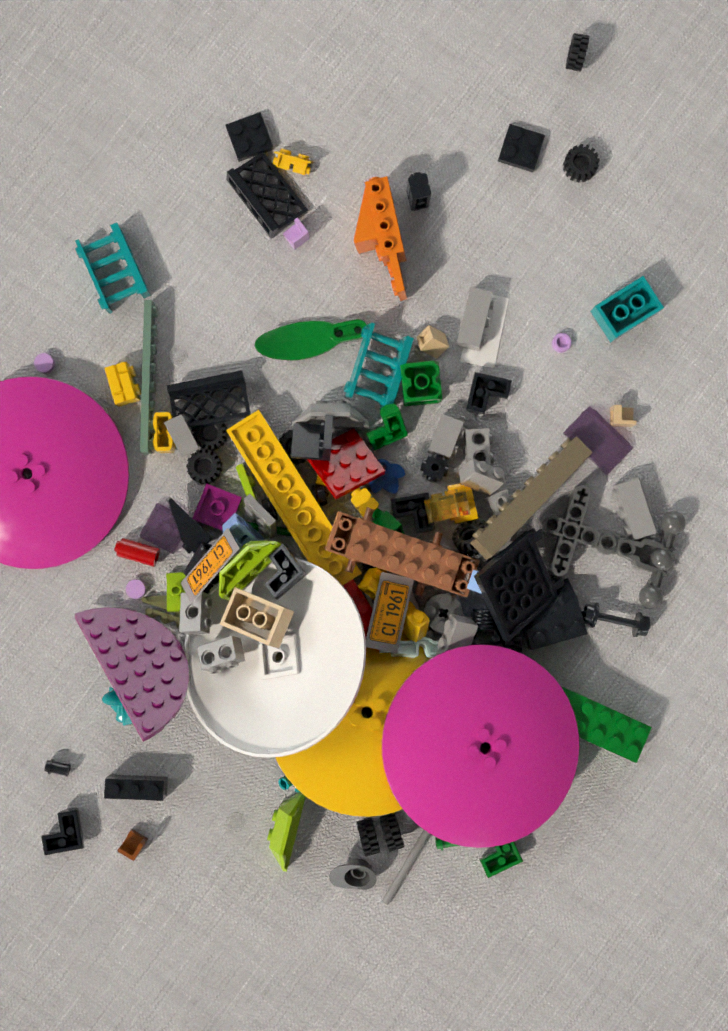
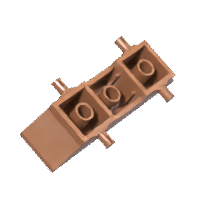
(401, 554)

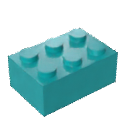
(626, 309)

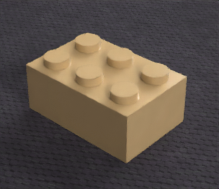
(256, 618)

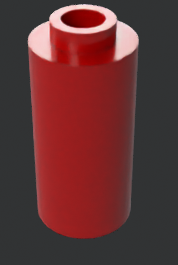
(137, 552)

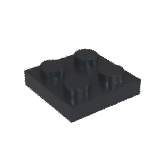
(249, 136)
(521, 148)

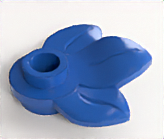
(390, 480)

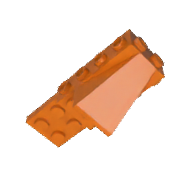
(380, 230)

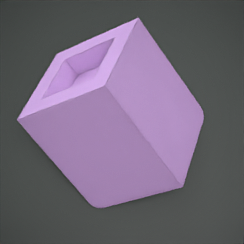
(296, 234)

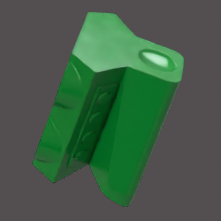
(421, 383)

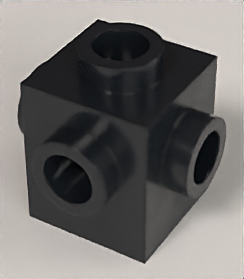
(433, 476)

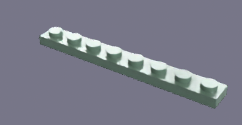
(148, 369)

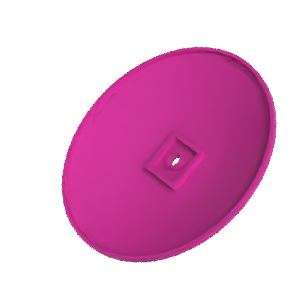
(75, 467)
(437, 735)

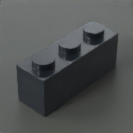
(136, 787)

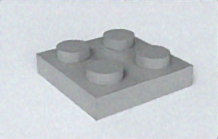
(260, 516)

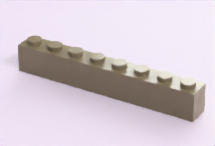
(530, 498)

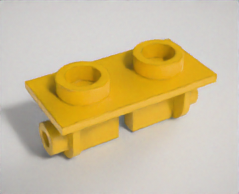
(285, 159)

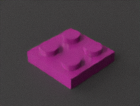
(216, 506)

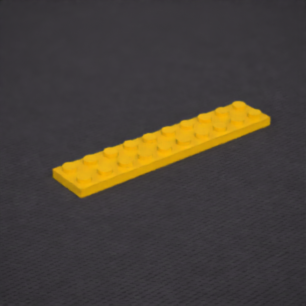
(288, 494)

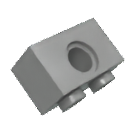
(189, 622)

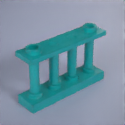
(123, 253)
(391, 381)

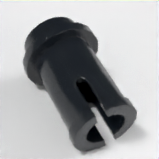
(57, 767)

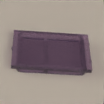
(601, 438)

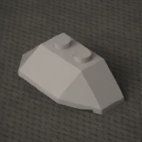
(344, 415)

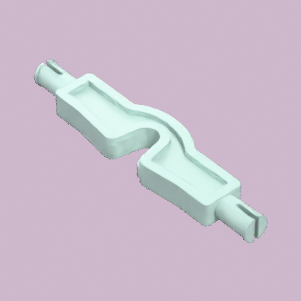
(411, 648)

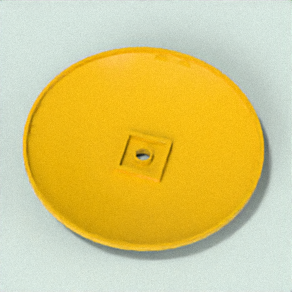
(347, 765)

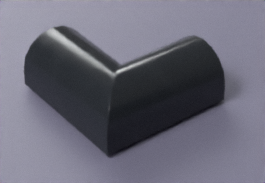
(483, 387)
(414, 506)
(288, 572)
(70, 834)

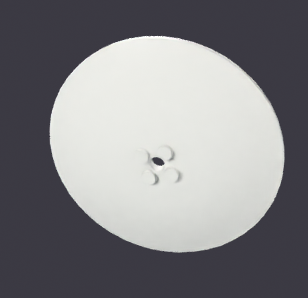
(290, 703)

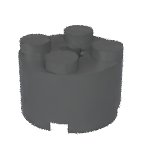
(442, 601)

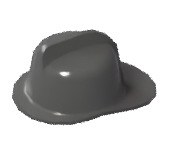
(354, 875)

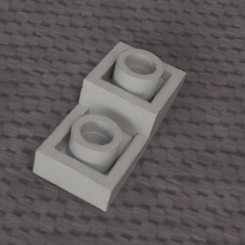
(181, 435)

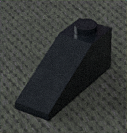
(189, 531)

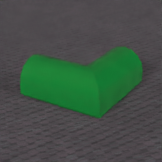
(391, 431)
(501, 860)

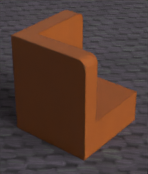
(132, 845)

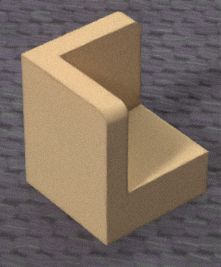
(432, 341)
(621, 416)

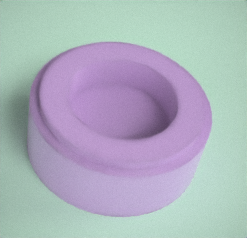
(561, 342)
(44, 363)
(136, 589)

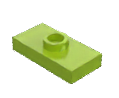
(247, 481)
(174, 591)

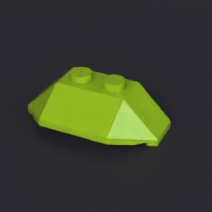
(245, 566)
(285, 829)

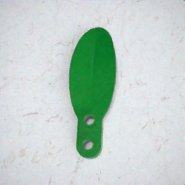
(306, 339)

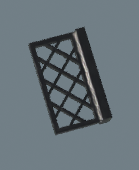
(251, 199)
(210, 385)

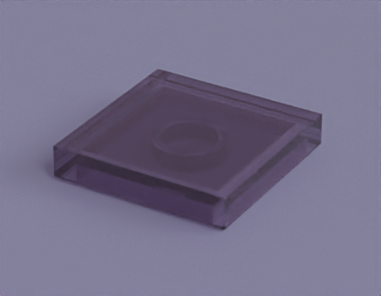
(161, 529)

